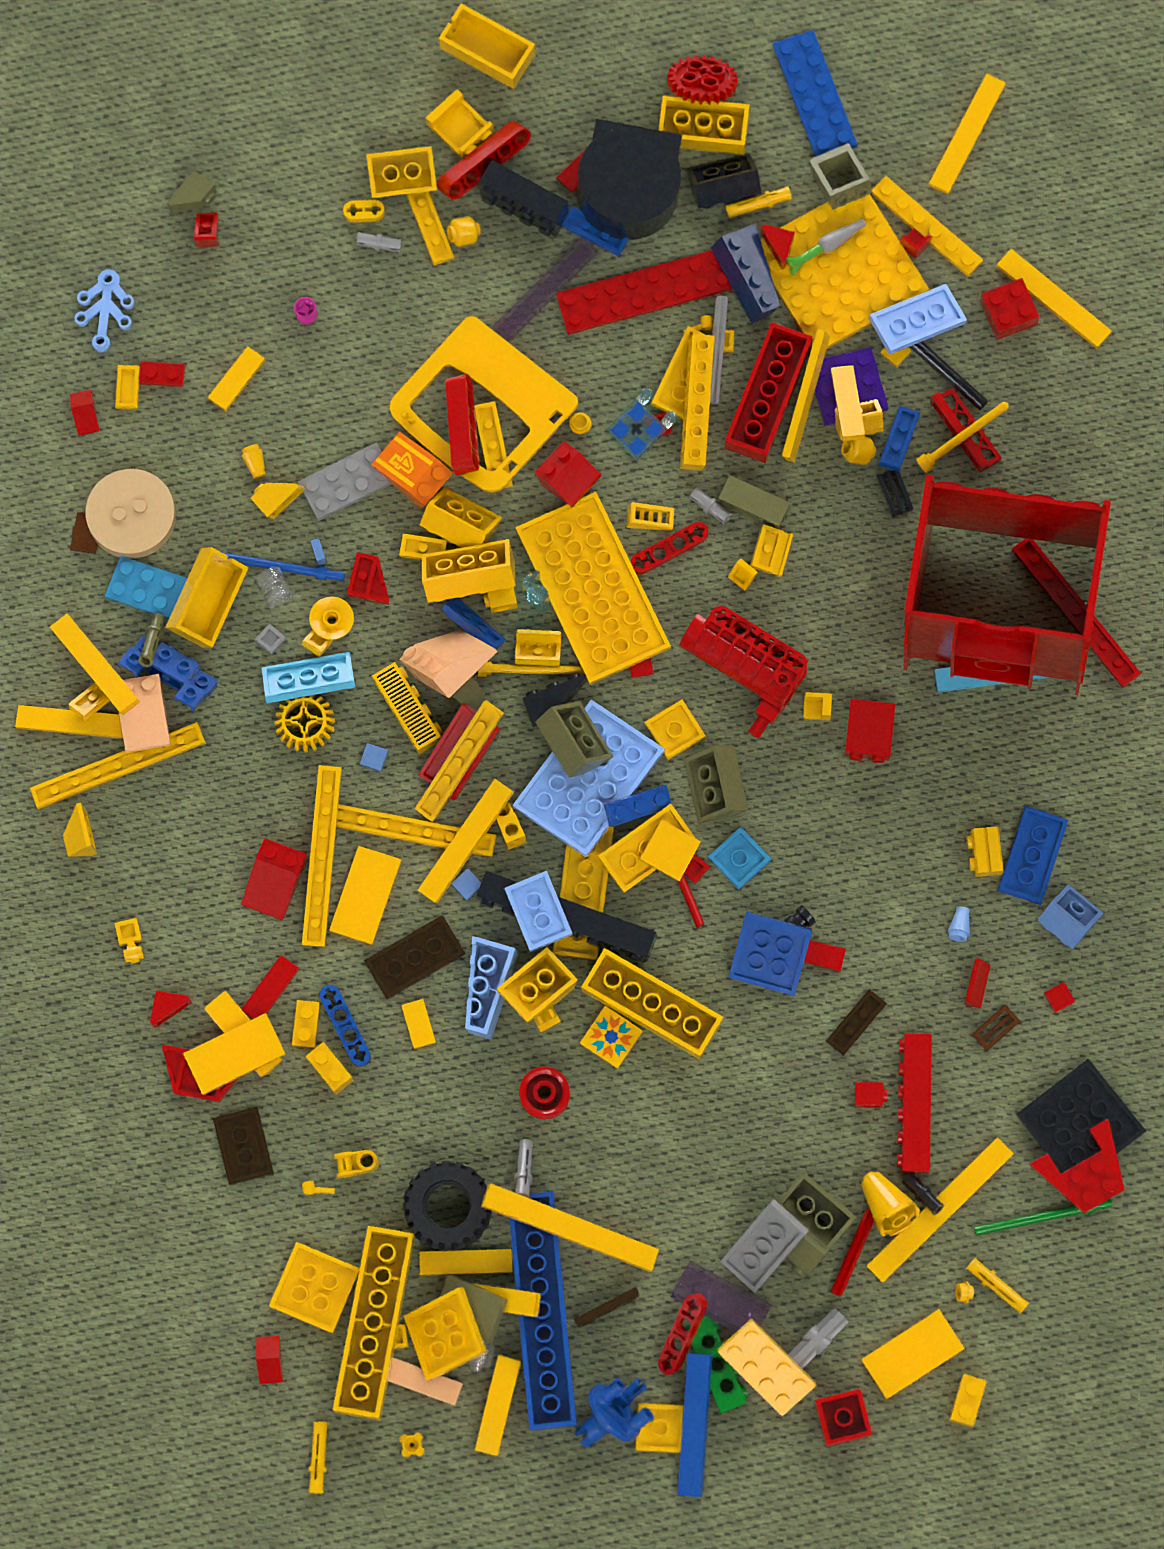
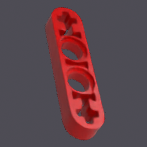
(667, 546)
(680, 1332)

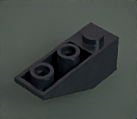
(556, 694)

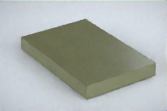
(485, 1306)

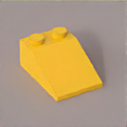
(538, 985)

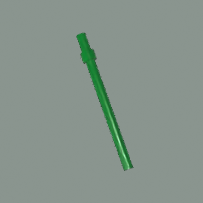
(1035, 1218)

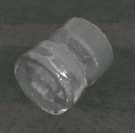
(274, 588)

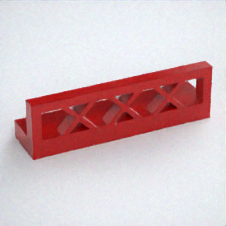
(949, 417)

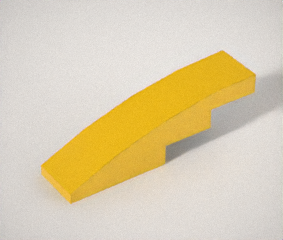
(498, 1405)

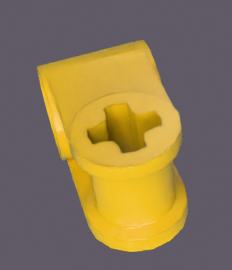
(354, 1164)

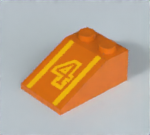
(411, 469)

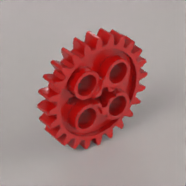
(702, 80)

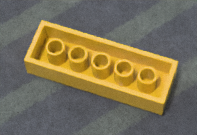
(652, 1004)

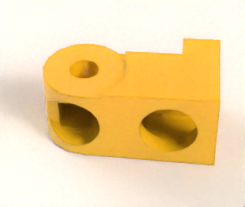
(510, 827)

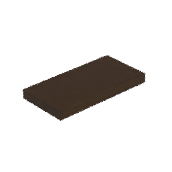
(414, 957)

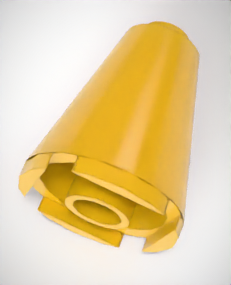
(888, 1204)

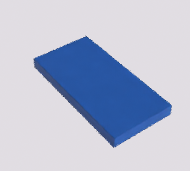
(1033, 855)

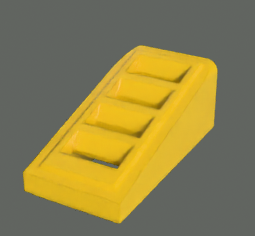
(640, 523)

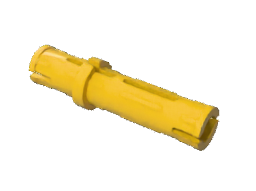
(767, 199)
(997, 1285)
(317, 1466)

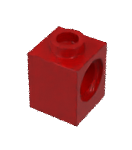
(870, 1094)

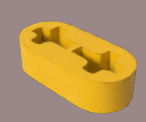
(365, 206)

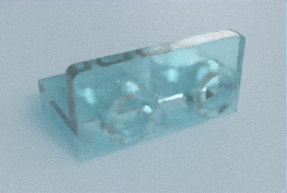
(535, 593)

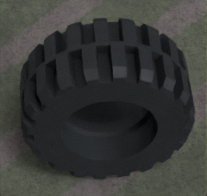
(416, 1199)

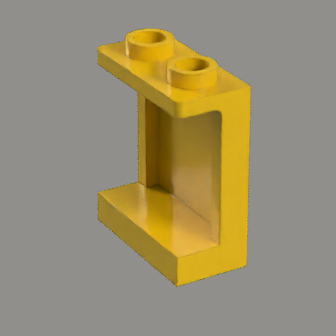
(459, 125)

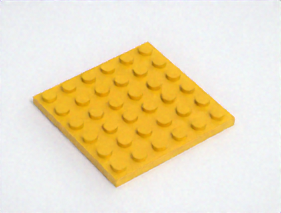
(851, 282)

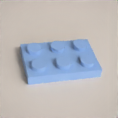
(538, 911)

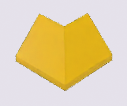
(78, 834)

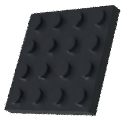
(1070, 1108)

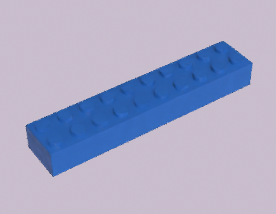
(546, 1336)

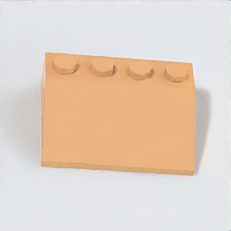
(447, 660)

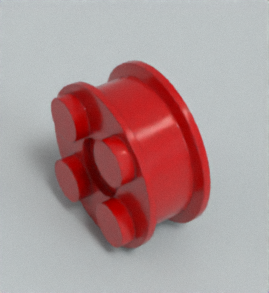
(551, 1106)

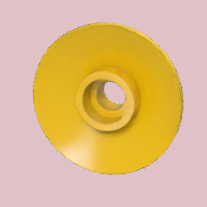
(328, 608)

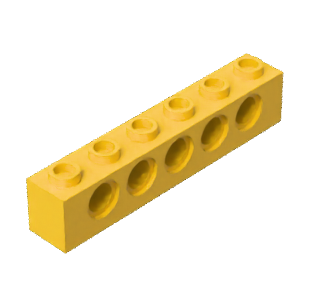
(697, 402)

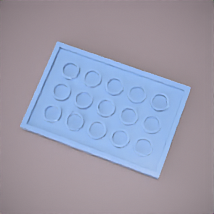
(575, 805)

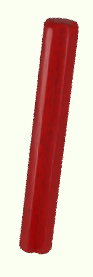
(853, 1254)

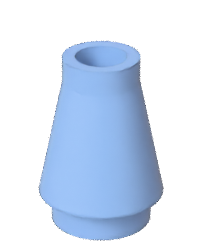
(960, 926)

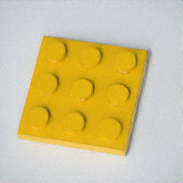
(314, 1287)
(445, 1334)

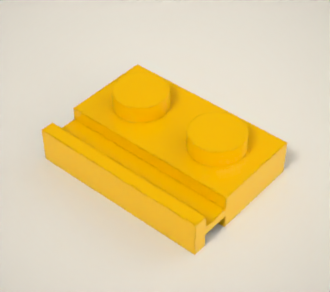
(771, 550)

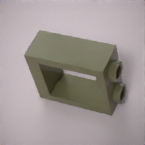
(836, 160)

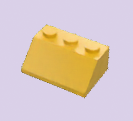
(401, 172)
(459, 519)

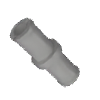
(378, 242)
(710, 505)

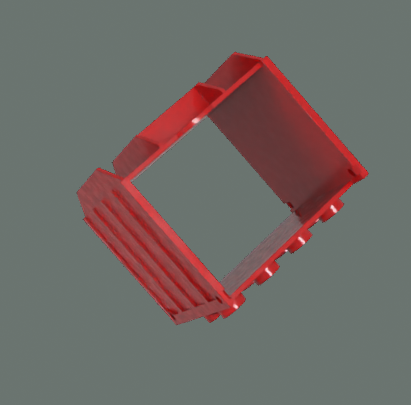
(989, 650)

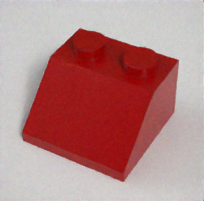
(567, 474)

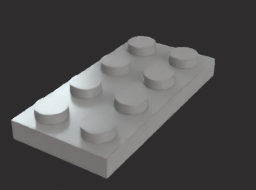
(344, 482)
(764, 1245)

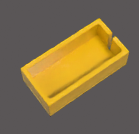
(487, 46)
(206, 597)

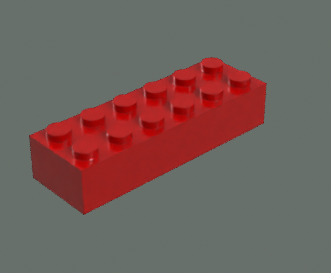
(768, 392)

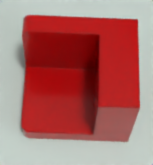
(915, 243)

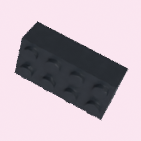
(523, 199)

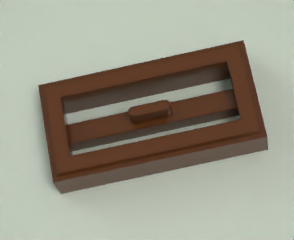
(981, 1041)

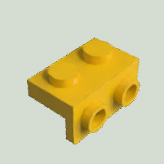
(538, 647)

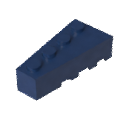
(747, 271)

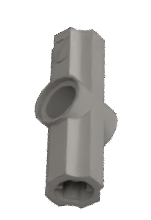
(818, 1338)

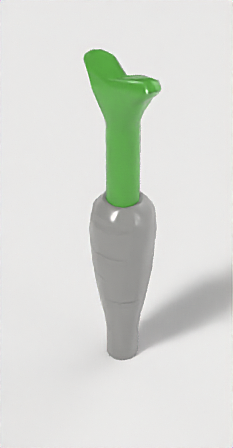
(825, 244)

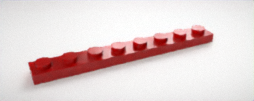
(1075, 610)

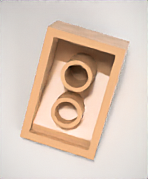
(147, 722)

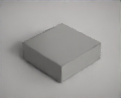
(270, 639)

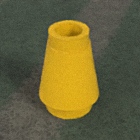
(254, 460)

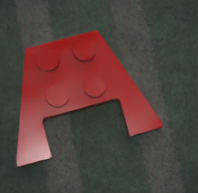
(1091, 1180)

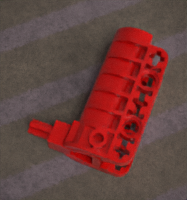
(746, 662)

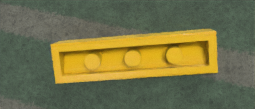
(229, 1016)

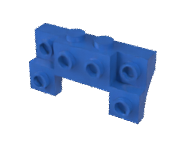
(174, 670)

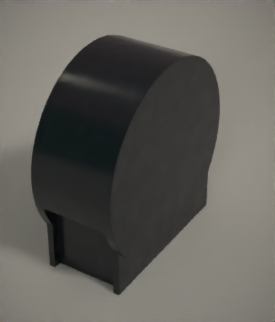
(629, 179)

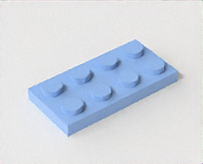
(917, 319)

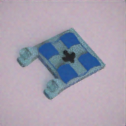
(638, 428)

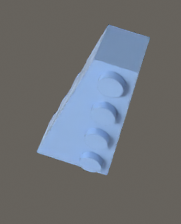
(490, 968)

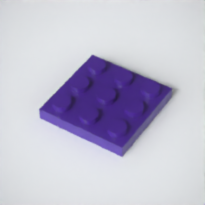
(866, 376)

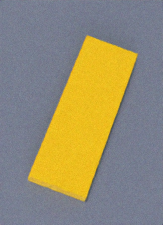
(585, 884)

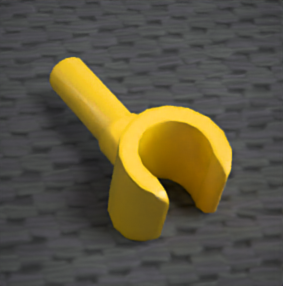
(706, 324)
(309, 1189)

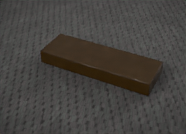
(856, 1022)
(607, 1307)

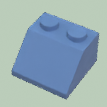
(1070, 916)

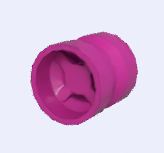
(305, 305)

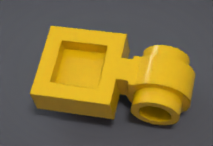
(129, 934)

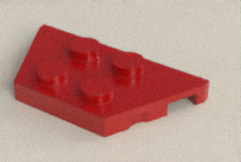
(183, 1080)

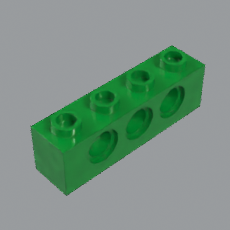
(724, 1400)

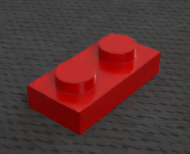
(162, 374)

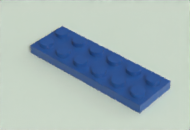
(814, 93)

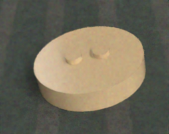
(130, 513)

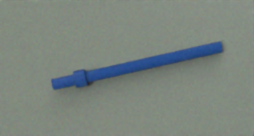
(321, 573)

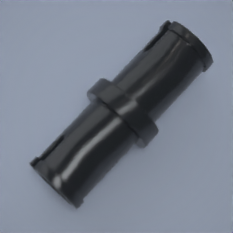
(922, 1193)

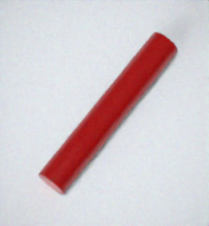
(692, 906)

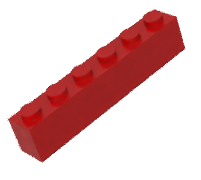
(916, 1103)

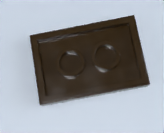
(243, 1145)

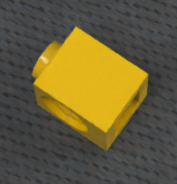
(500, 600)

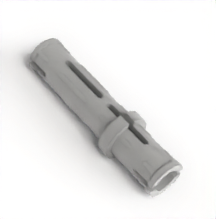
(523, 1178)

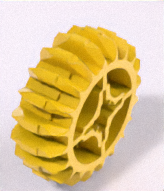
(313, 721)

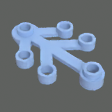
(104, 306)

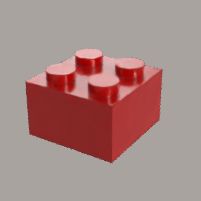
(1009, 309)
(843, 1417)

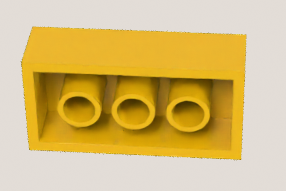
(706, 126)
(468, 570)

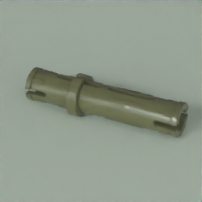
(153, 634)

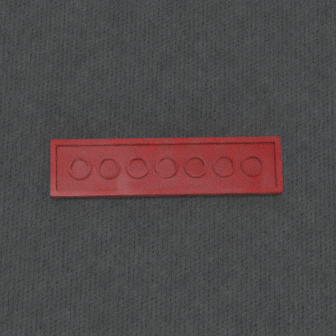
(642, 292)

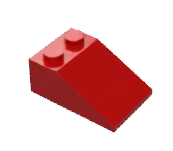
(274, 879)

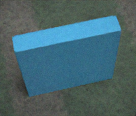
(739, 858)

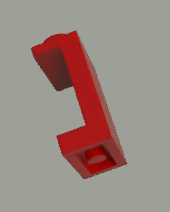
(870, 730)

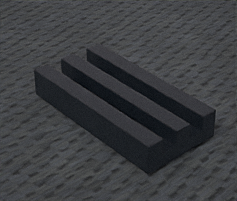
(888, 475)

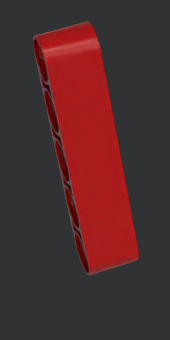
(470, 169)
(462, 424)

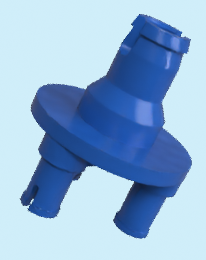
(613, 1412)

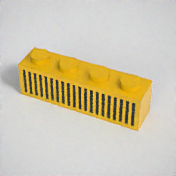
(407, 708)

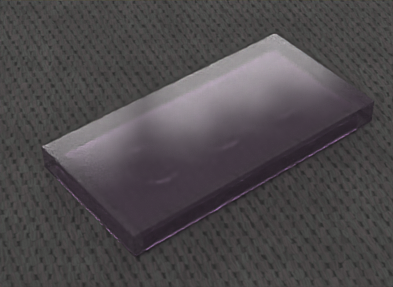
(725, 1301)

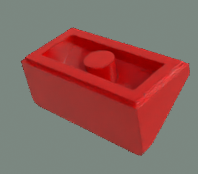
(977, 983)

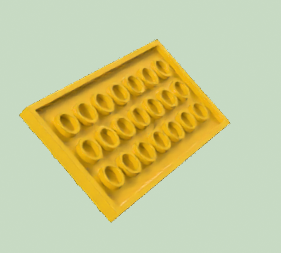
(593, 588)

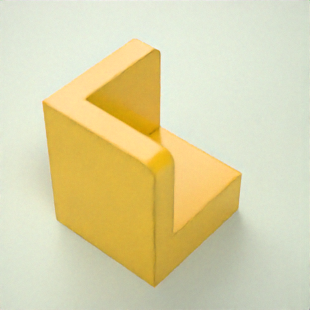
(817, 706)

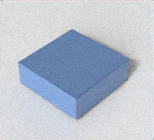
(318, 551)
(374, 757)
(466, 884)

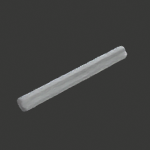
(719, 333)

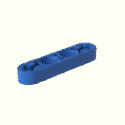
(347, 1024)

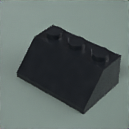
(724, 181)

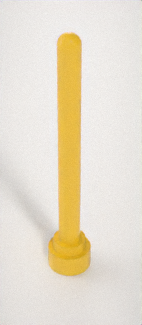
(929, 460)
(489, 668)

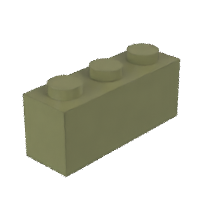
(754, 502)

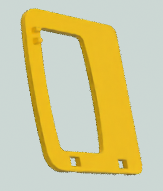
(506, 375)

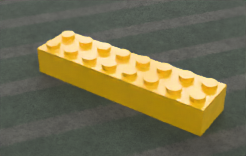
(374, 1323)

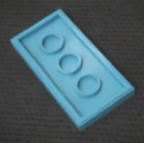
(308, 677)

